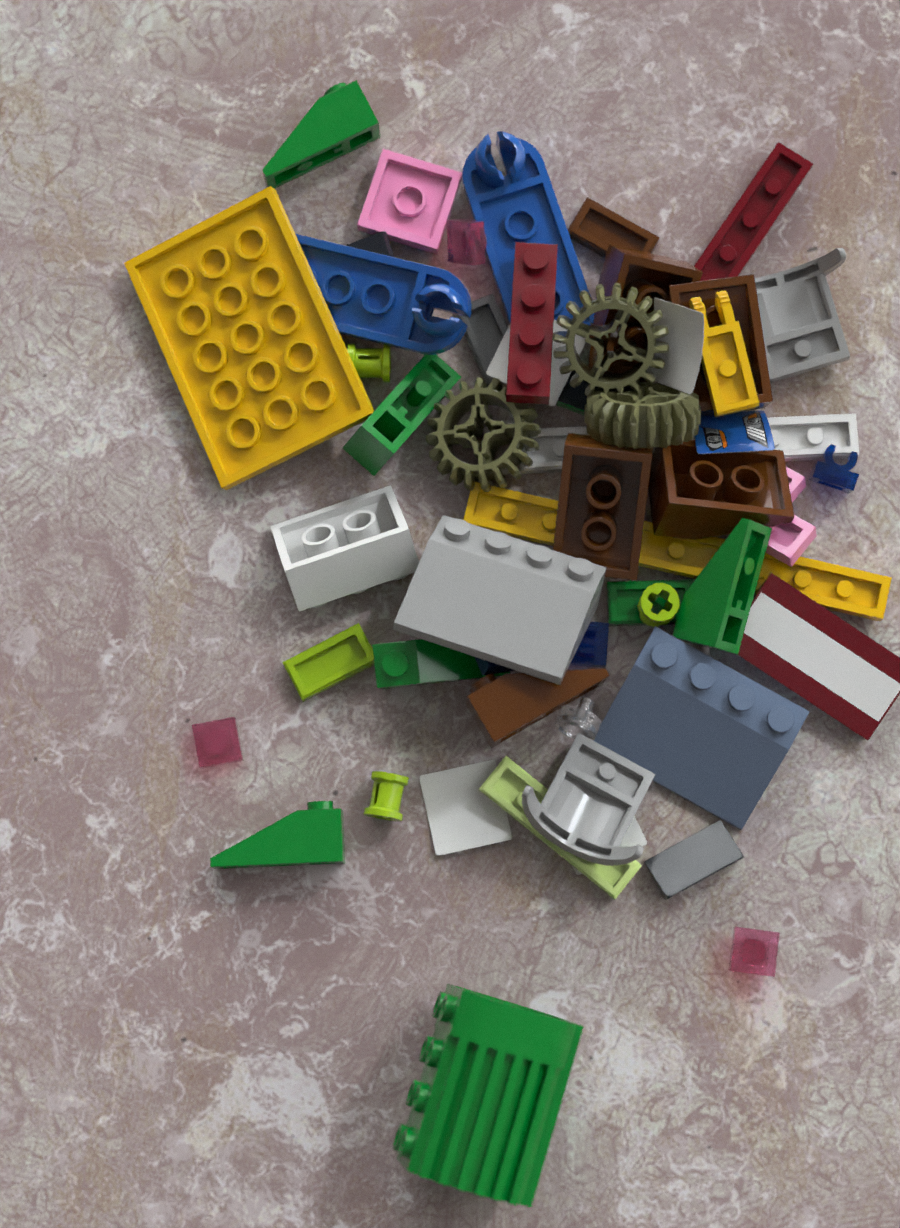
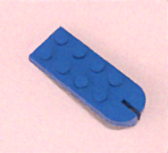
(520, 210)
(388, 297)

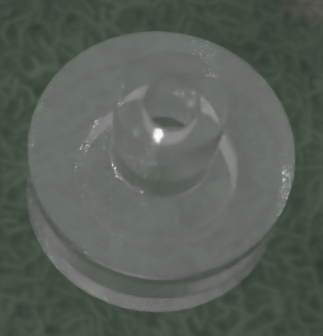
(578, 719)

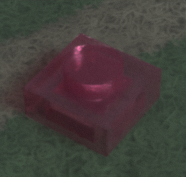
(466, 241)
(217, 742)
(754, 951)

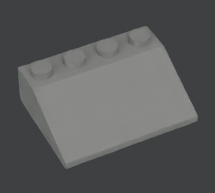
(501, 599)

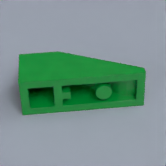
(328, 131)
(401, 413)
(721, 596)
(421, 664)
(296, 840)

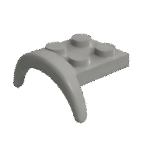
(801, 318)
(591, 803)

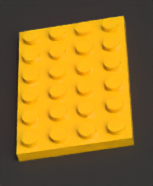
(249, 338)

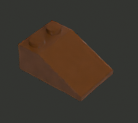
(651, 277)
(746, 310)
(710, 493)
(602, 504)
(520, 700)

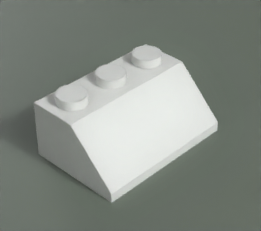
(345, 548)

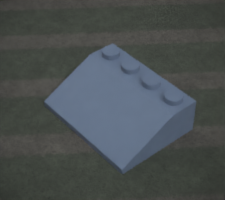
(700, 727)

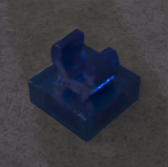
(835, 475)
(593, 647)

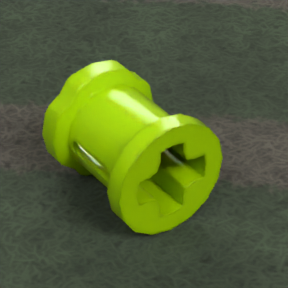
(371, 361)
(652, 593)
(386, 796)

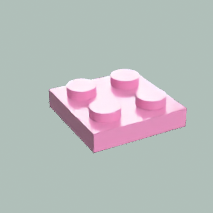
(410, 201)

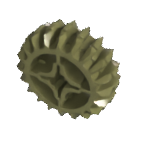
(593, 333)
(644, 419)
(449, 433)

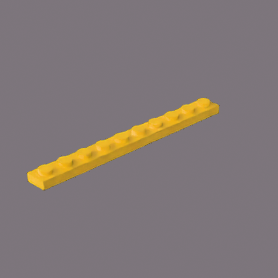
(827, 584)

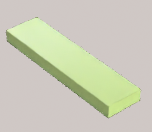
(506, 789)

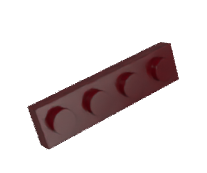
(754, 214)
(531, 323)

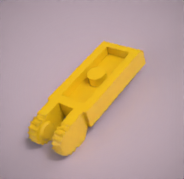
(726, 360)

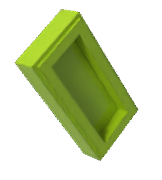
(330, 662)

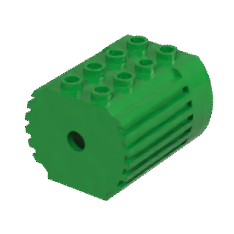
(487, 1096)

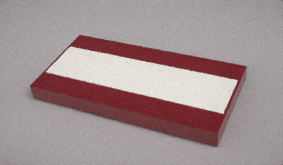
(820, 657)

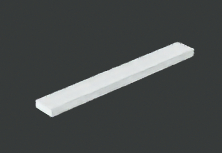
(797, 436)

